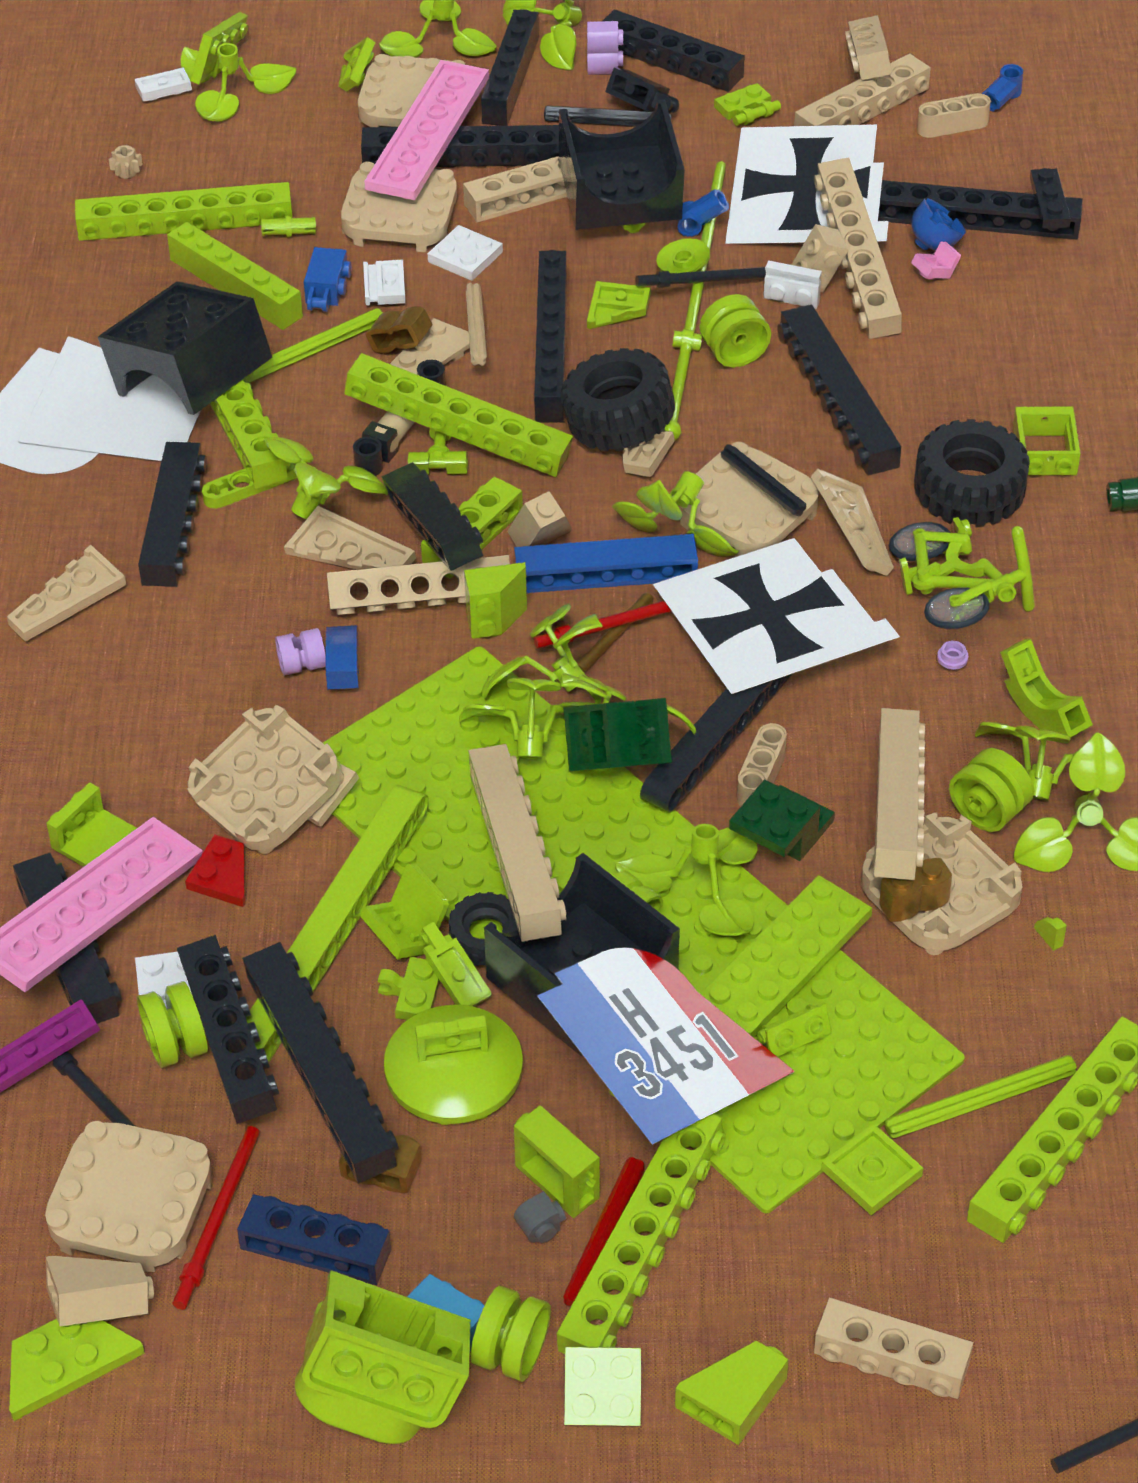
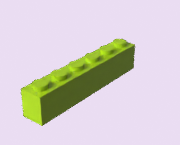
(234, 274)

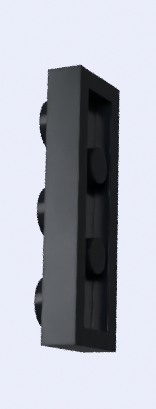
(1049, 198)

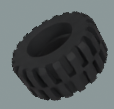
(618, 399)
(975, 448)

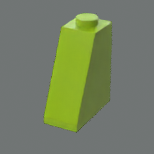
(734, 1390)

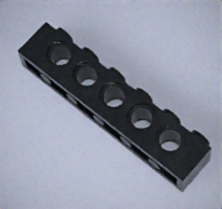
(678, 52)
(227, 1030)

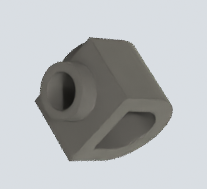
(539, 1218)

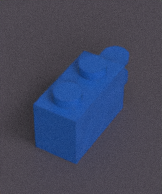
(326, 278)

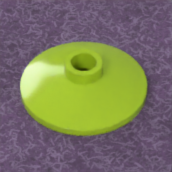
(683, 256)

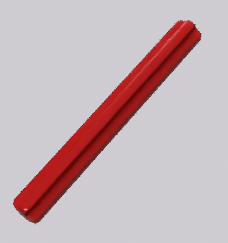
(614, 1207)

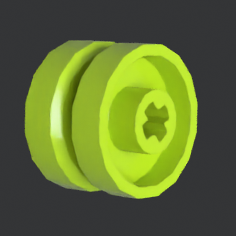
(735, 330)
(991, 789)
(177, 1022)
(510, 1333)

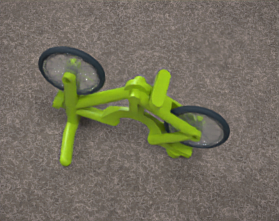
(968, 597)

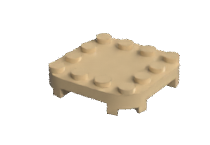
(392, 88)
(399, 219)
(744, 511)
(265, 779)
(980, 891)
(129, 1194)

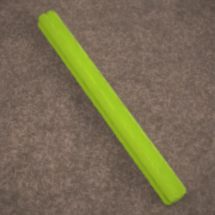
(315, 344)
(980, 1096)

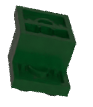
(617, 734)
(781, 820)

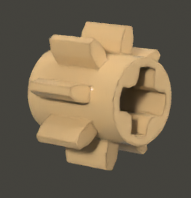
(125, 161)

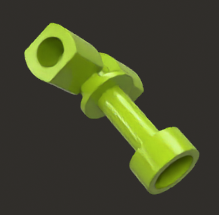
(440, 456)

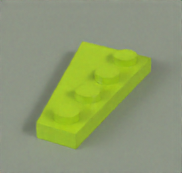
(228, 31)

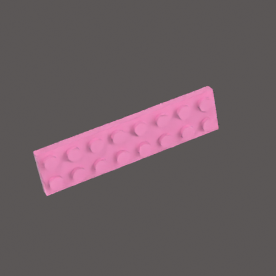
(426, 130)
(92, 902)

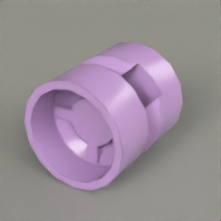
(300, 651)

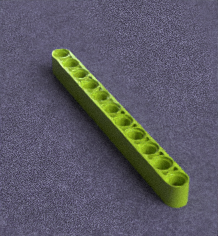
(348, 895)

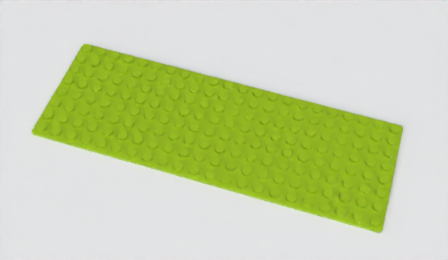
(776, 1137)

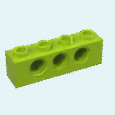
(489, 510)

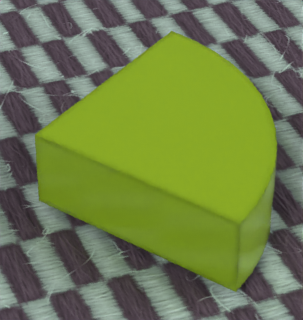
(1051, 931)

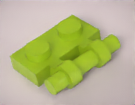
(746, 104)

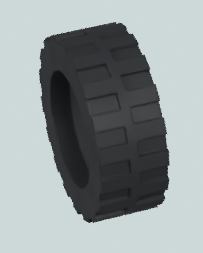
(477, 908)

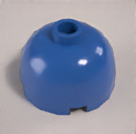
(933, 225)

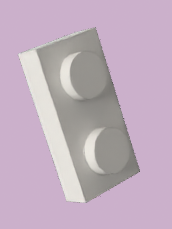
(163, 84)

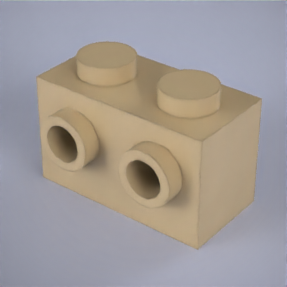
(822, 252)

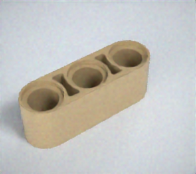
(953, 115)
(762, 760)

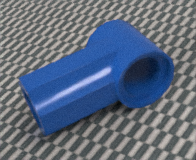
(1006, 86)
(701, 211)

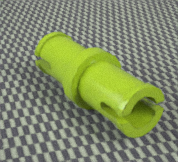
(288, 226)

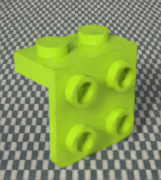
(84, 828)
(411, 908)

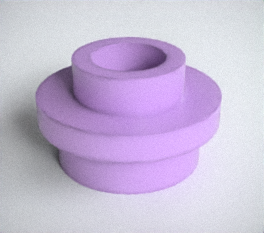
(952, 655)

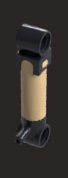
(381, 439)

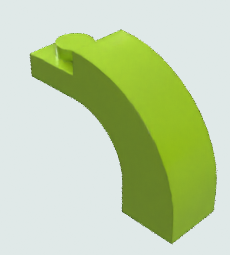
(1038, 697)

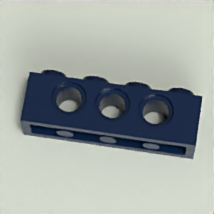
(328, 1252)

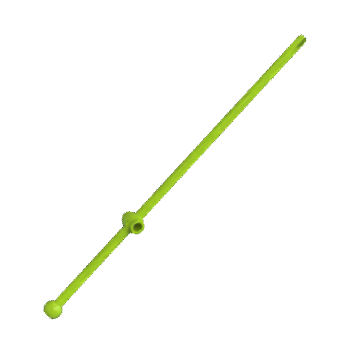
(687, 339)

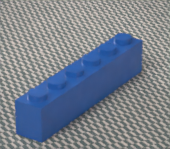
(607, 562)

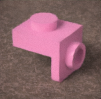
(937, 265)

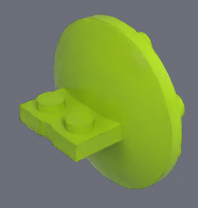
(453, 1064)

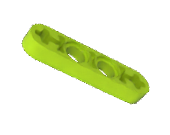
(224, 497)

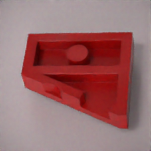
(220, 871)

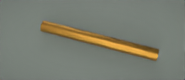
(610, 636)

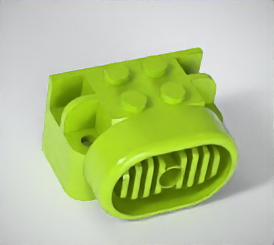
(381, 1362)

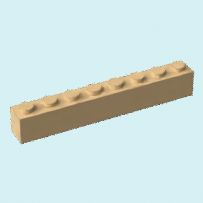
(900, 795)
(515, 843)

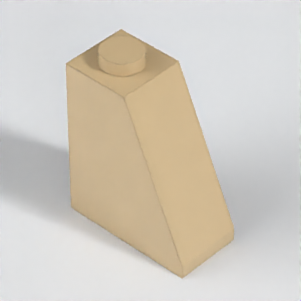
(539, 522)
(96, 1289)

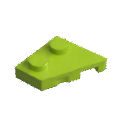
(358, 58)
(617, 303)

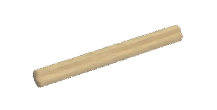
(476, 324)

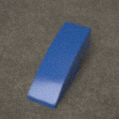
(342, 657)

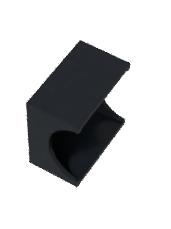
(623, 174)
(191, 340)
(598, 918)

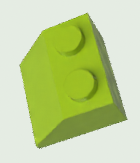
(494, 598)

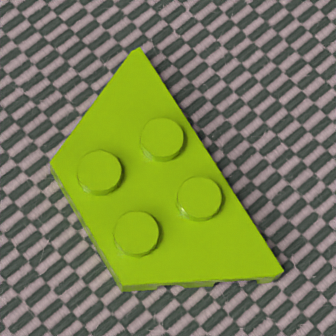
(63, 1358)

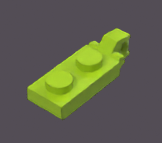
(453, 967)

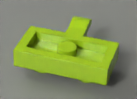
(415, 990)

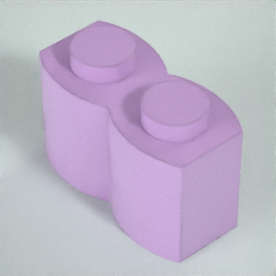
(603, 47)

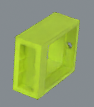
(1059, 422)
(557, 1161)

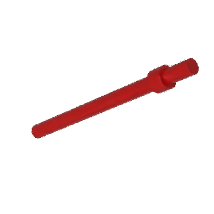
(608, 622)
(193, 1271)

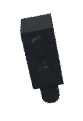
(639, 90)

